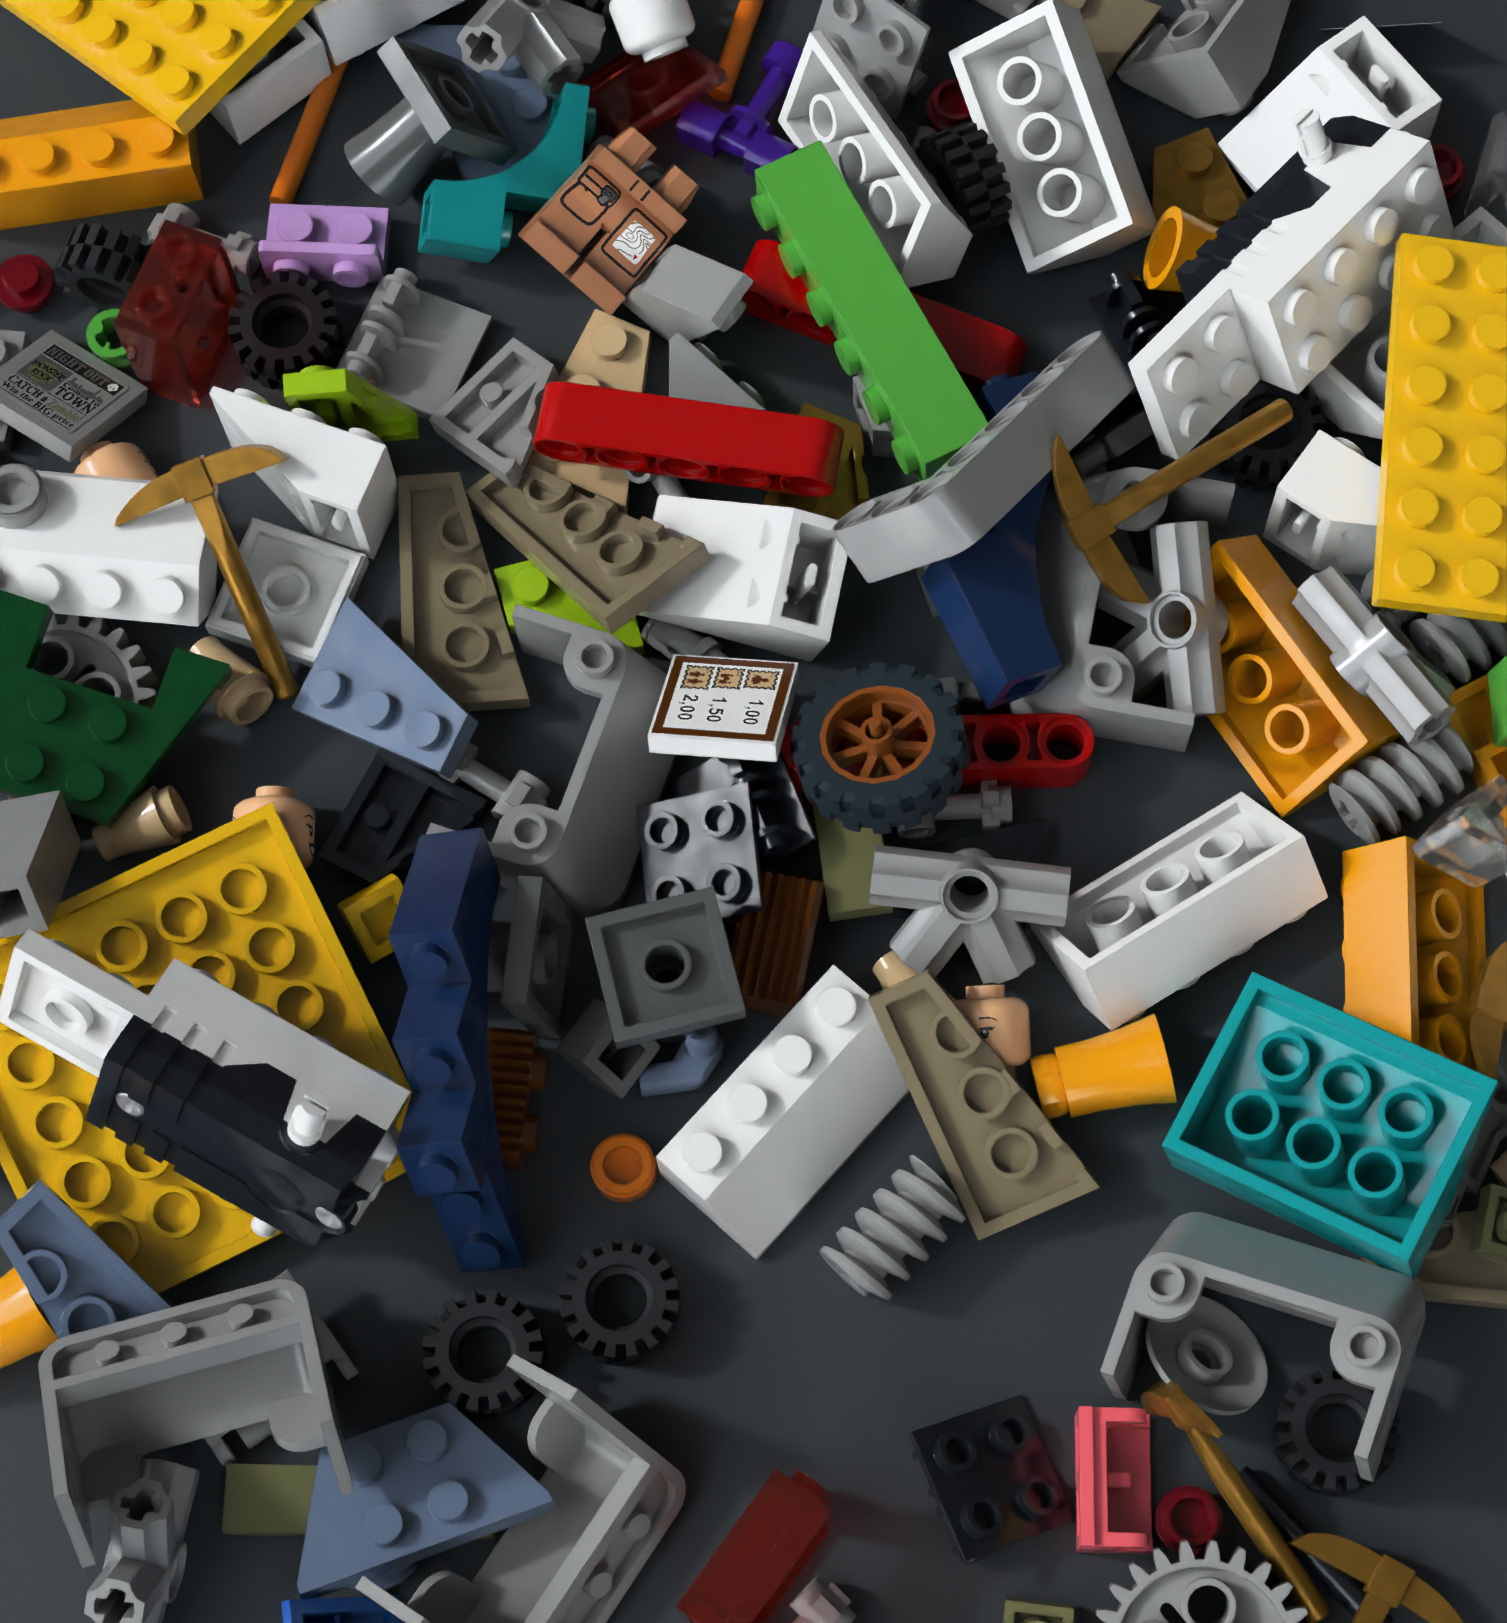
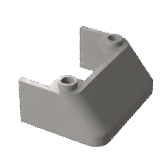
(1093, 678)
(594, 838)
(1371, 1307)
(178, 1381)
(575, 1562)

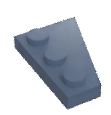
(383, 697)

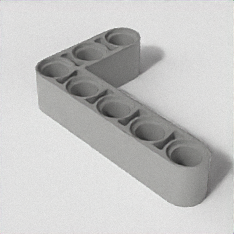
(991, 470)

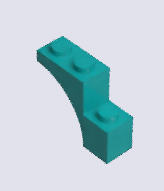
(469, 216)

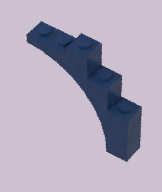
(992, 589)
(443, 1045)

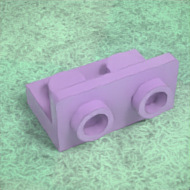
(327, 243)

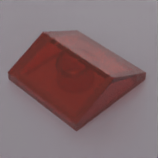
(649, 93)

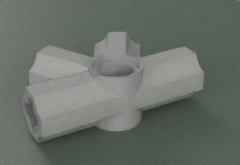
(543, 35)
(1159, 642)
(1376, 656)
(982, 921)
(145, 1546)

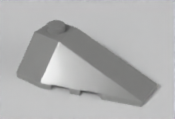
(1208, 55)

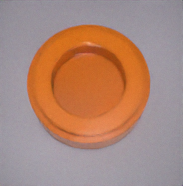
(623, 1168)

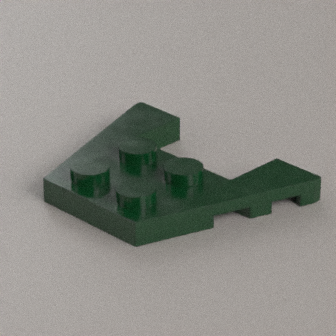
(80, 738)

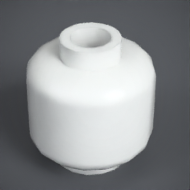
(652, 26)

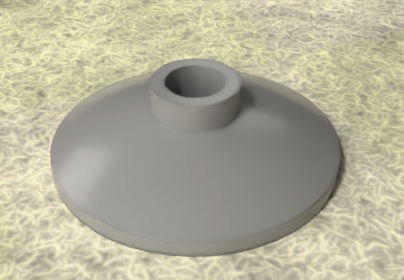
(1210, 1358)

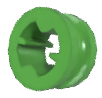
(98, 340)

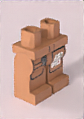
(630, 213)

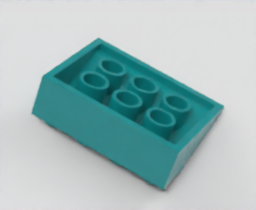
(1331, 1124)

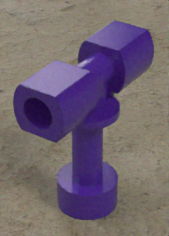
(745, 129)

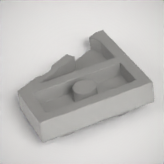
(498, 411)

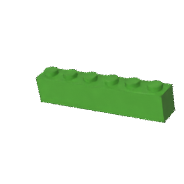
(867, 308)

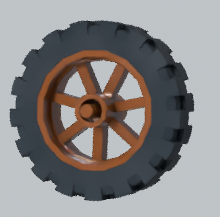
(897, 793)

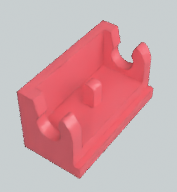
(1113, 1480)

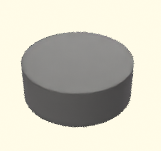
(21, 496)

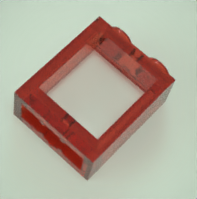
(165, 327)
(761, 1553)

